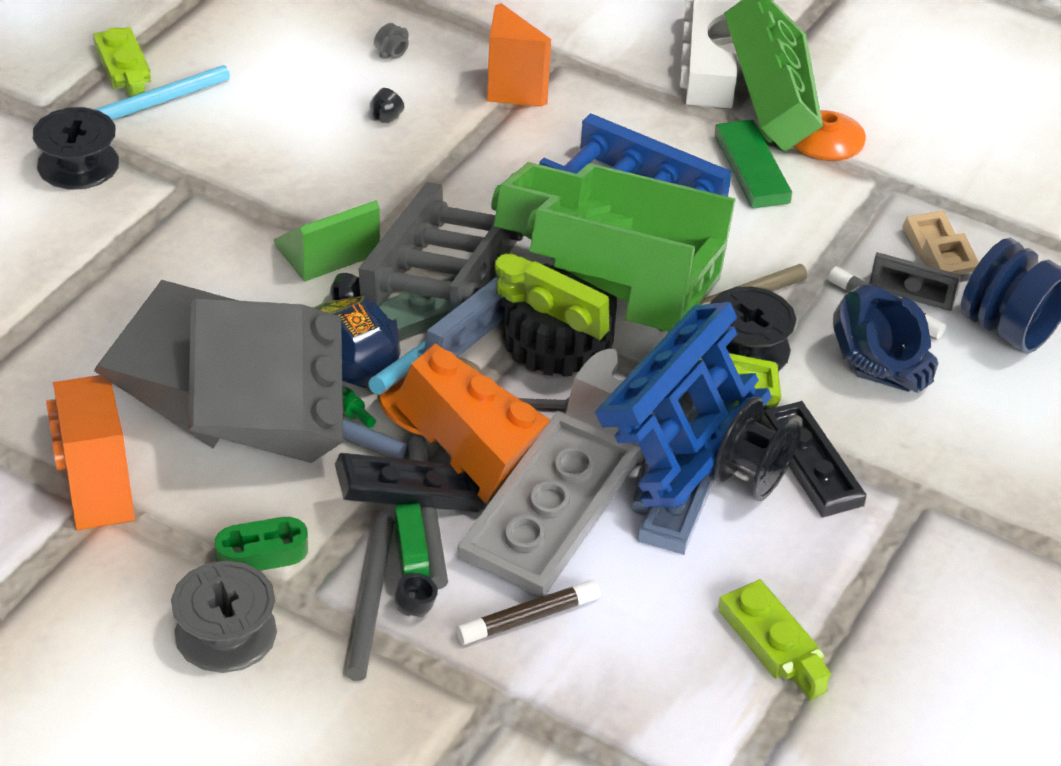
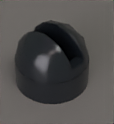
(386, 105)
(344, 287)
(425, 594)

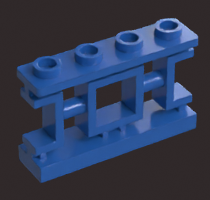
(657, 387)

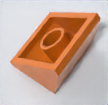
(517, 60)

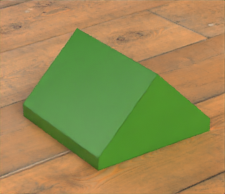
(332, 241)

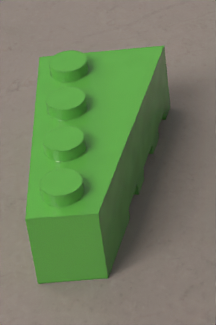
(776, 71)

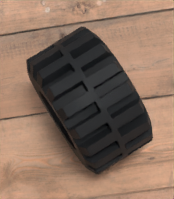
(549, 342)

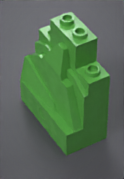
(623, 233)

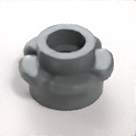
(391, 40)

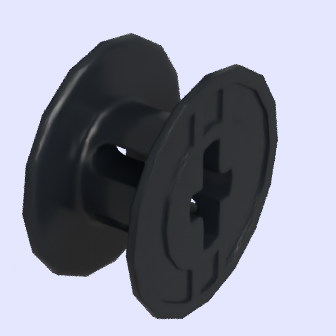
(76, 148)
(761, 324)
(757, 448)

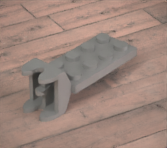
(555, 488)

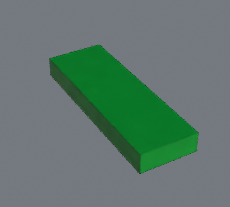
(753, 164)

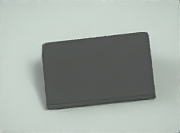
(915, 281)

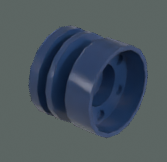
(1015, 295)

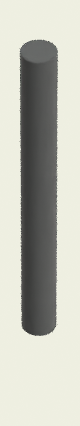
(437, 568)
(370, 598)

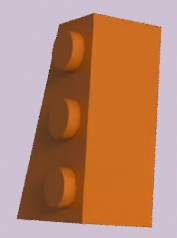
(469, 417)
(92, 450)

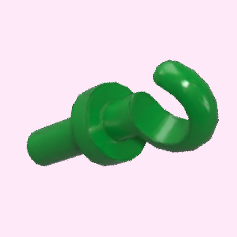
(355, 408)

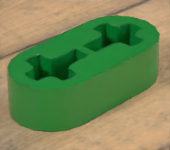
(411, 539)
(263, 543)

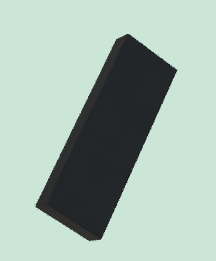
(818, 464)
(405, 482)

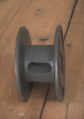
(221, 642)

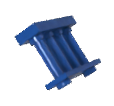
(642, 156)

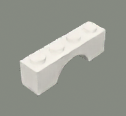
(707, 69)

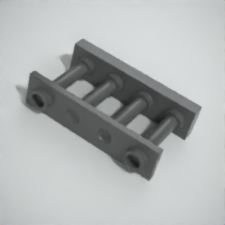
(416, 229)

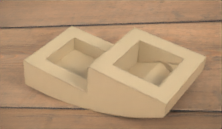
(938, 244)

